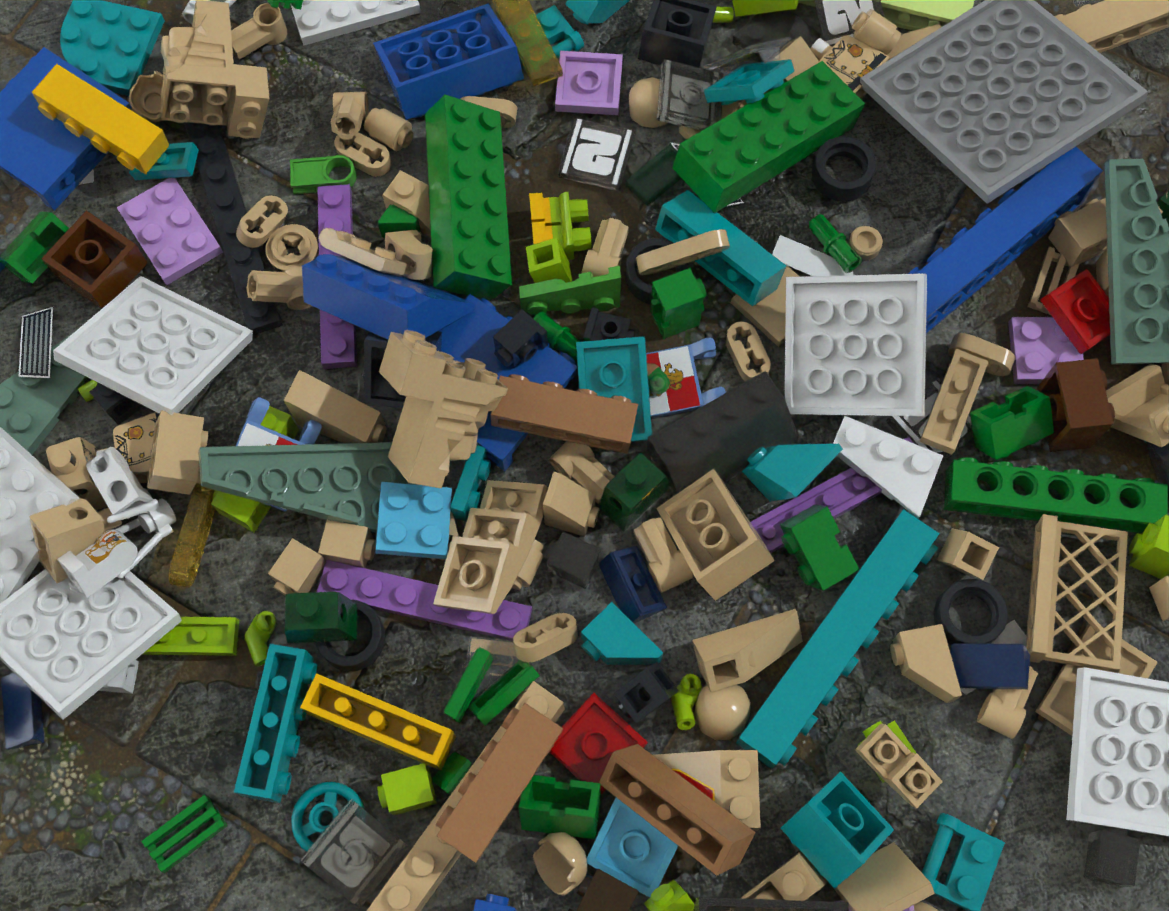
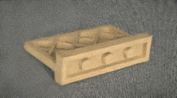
(1043, 593)

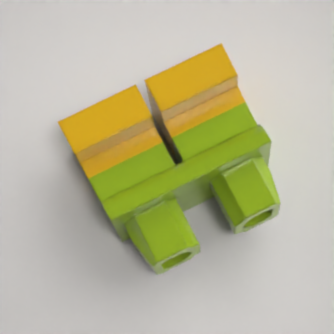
(553, 219)

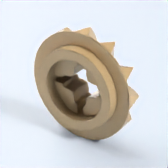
(293, 236)

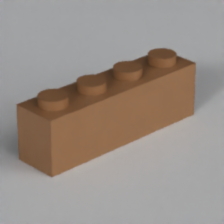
(565, 414)
(499, 782)
(677, 808)

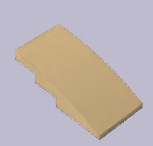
(492, 548)

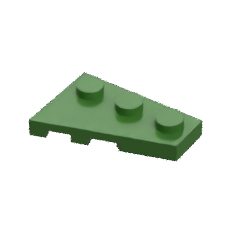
(570, 297)

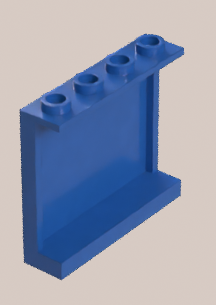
(43, 150)
(473, 339)

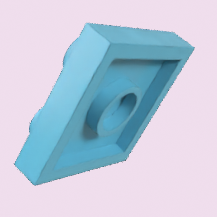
(413, 520)
(631, 849)

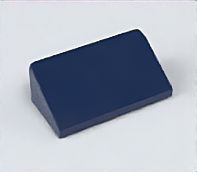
(632, 584)
(991, 665)
(21, 713)

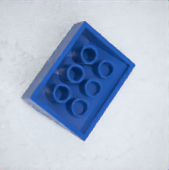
(449, 62)
(378, 299)

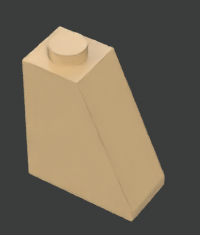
(337, 412)

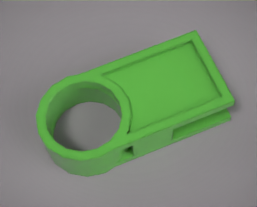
(311, 173)

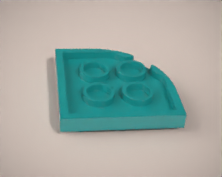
(109, 41)

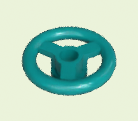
(330, 789)

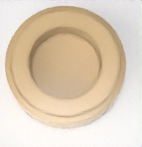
(866, 242)

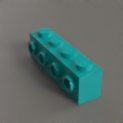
(743, 267)
(275, 724)

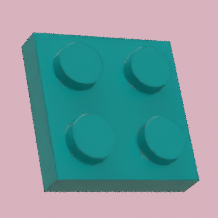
(749, 82)

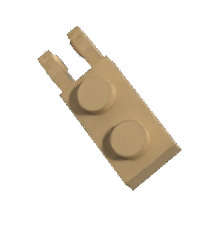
(359, 251)

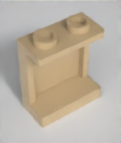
(1142, 405)

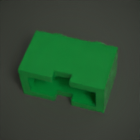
(25, 252)
(677, 302)
(1012, 425)
(816, 548)
(561, 807)

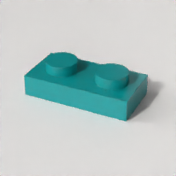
(175, 162)
(466, 494)

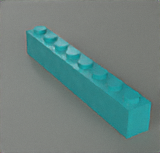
(837, 640)

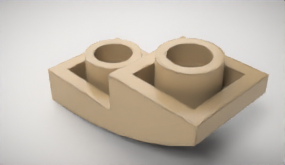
(898, 766)

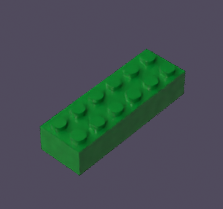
(767, 136)
(467, 199)

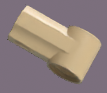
(264, 28)
(349, 112)
(606, 248)
(278, 287)
(579, 464)
(664, 559)
(1005, 709)

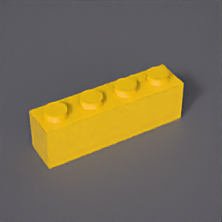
(100, 119)
(378, 721)

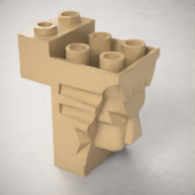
(204, 82)
(441, 407)

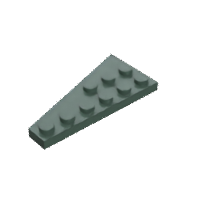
(32, 404)
(311, 479)

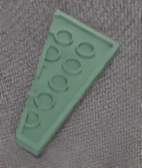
(1136, 265)

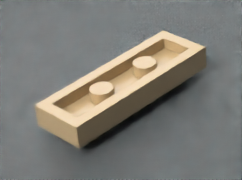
(954, 401)

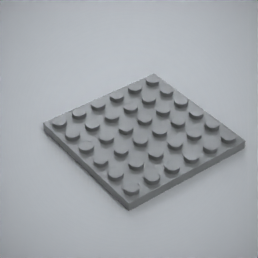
(1002, 93)

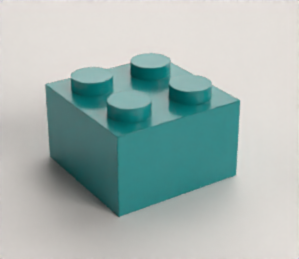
(837, 830)

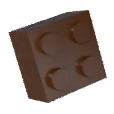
(95, 260)
(1077, 404)

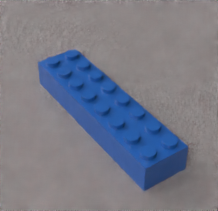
(1005, 233)

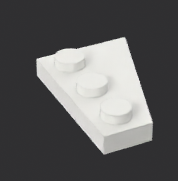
(893, 464)

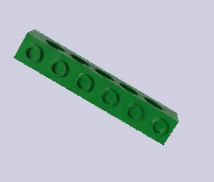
(963, 494)

